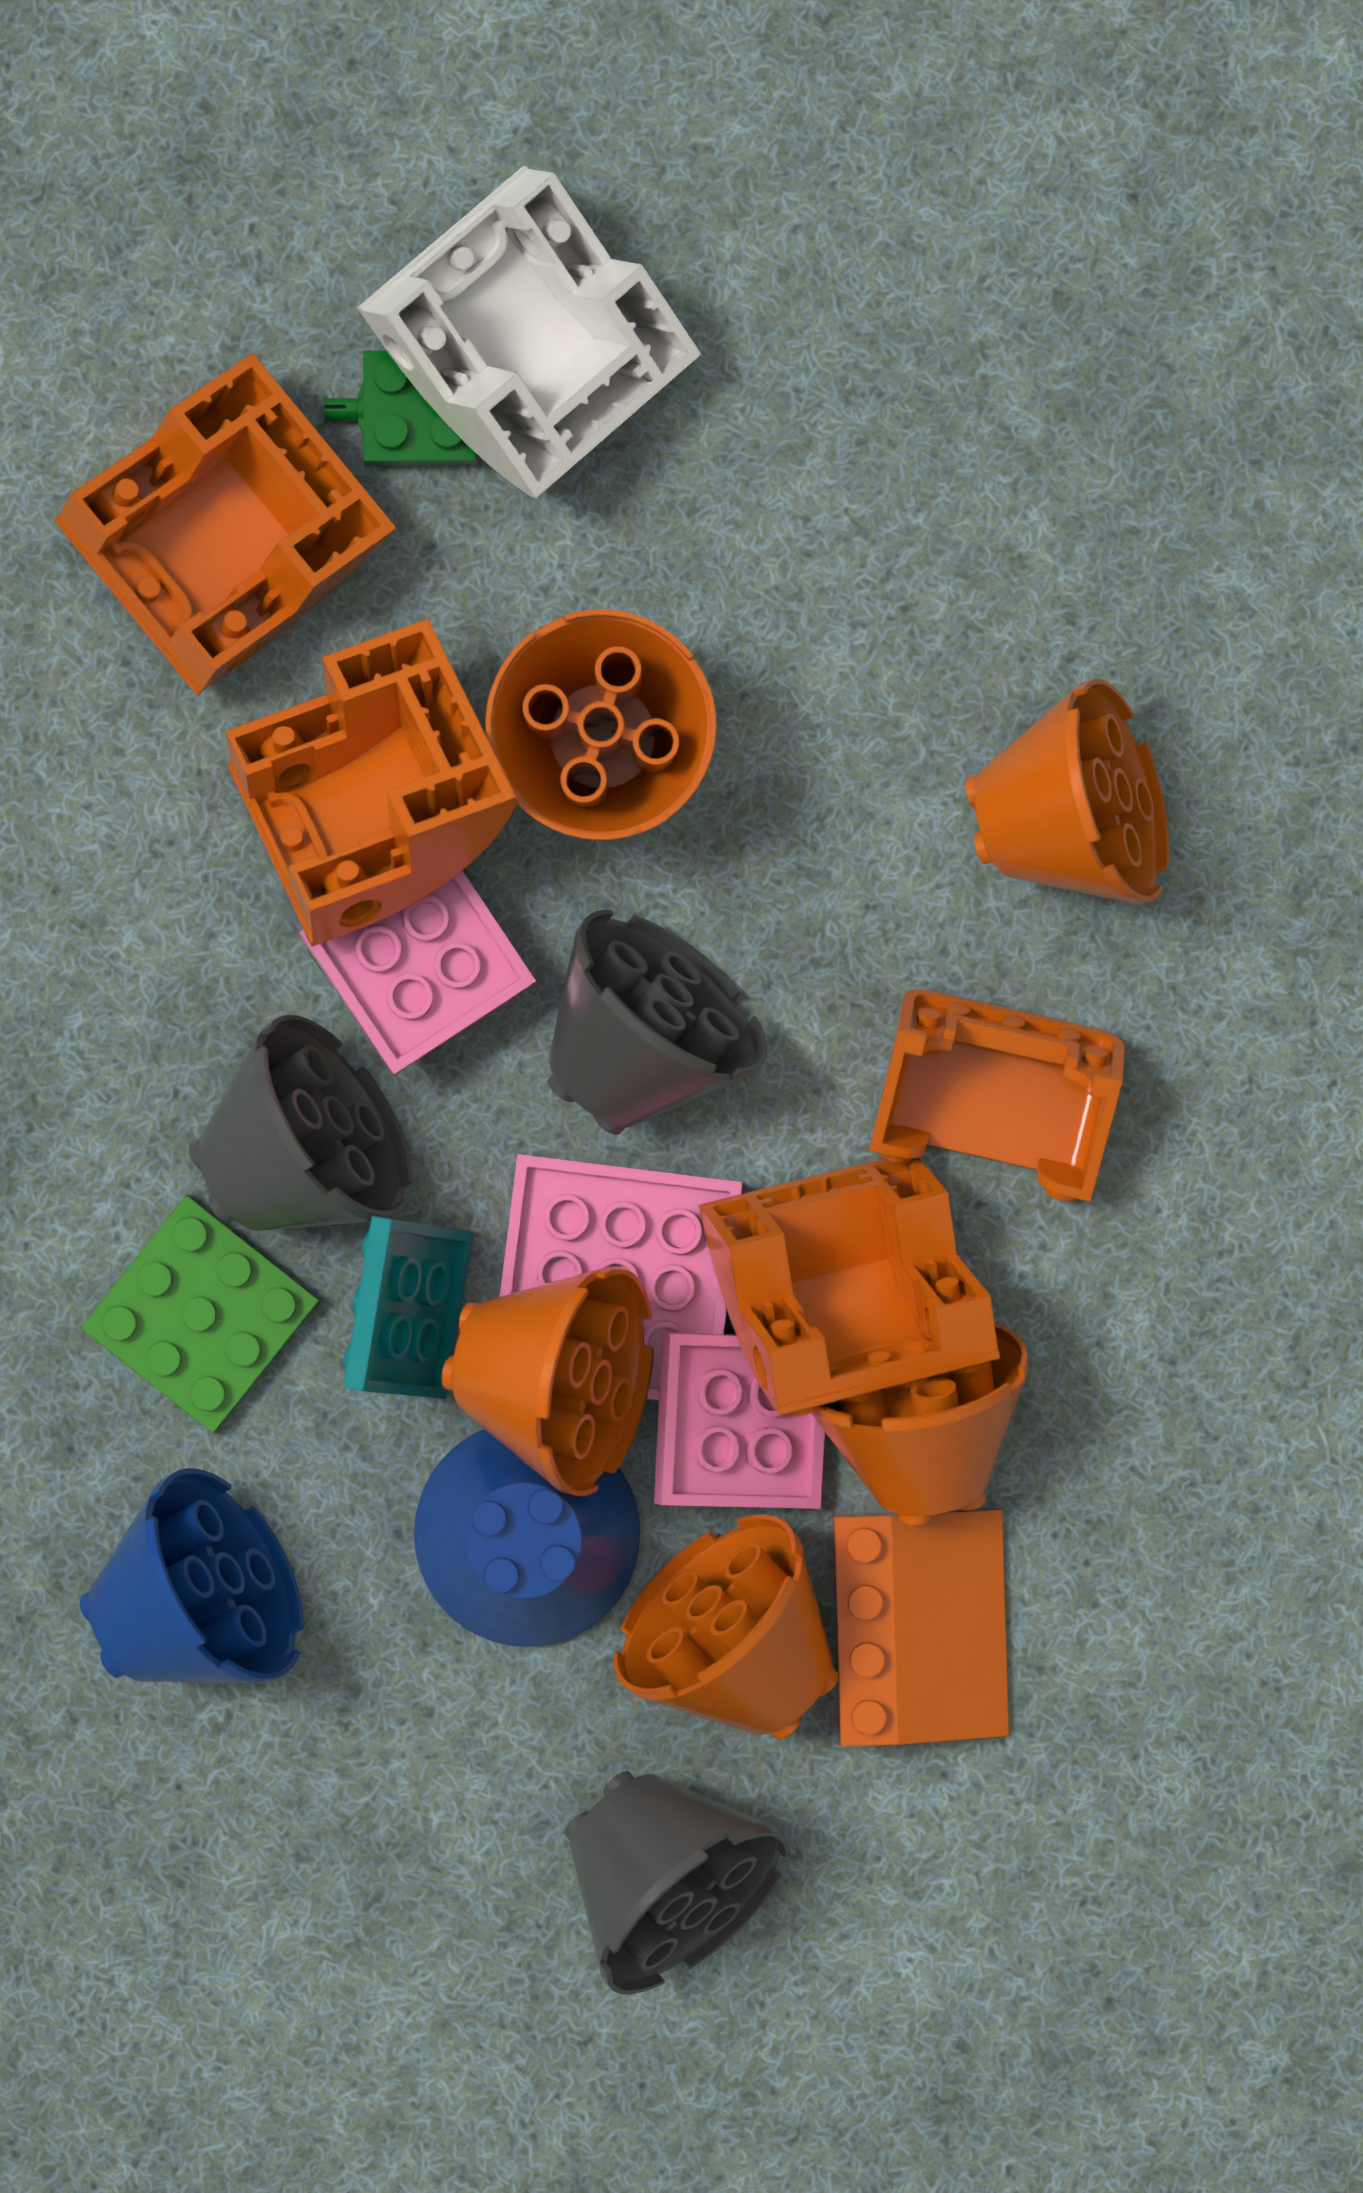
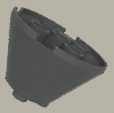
(646, 1025)
(302, 1137)
(667, 1876)

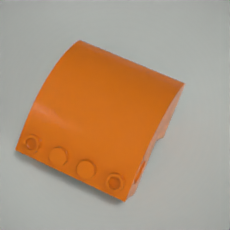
(224, 524)
(372, 785)
(848, 1284)

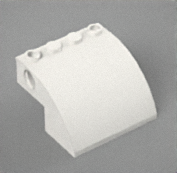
(529, 331)

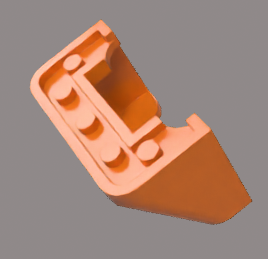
(1000, 1089)

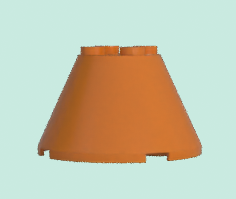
(601, 724)
(1075, 802)
(558, 1373)
(933, 1442)
(731, 1631)

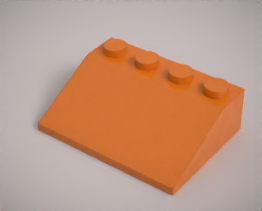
(920, 1628)

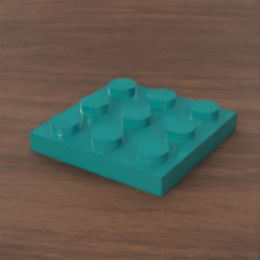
(406, 1307)

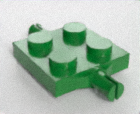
(397, 420)

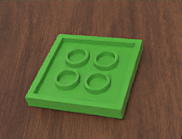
(200, 1314)

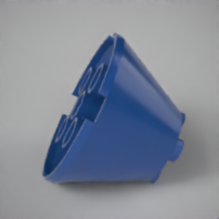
(518, 1553)
(196, 1591)

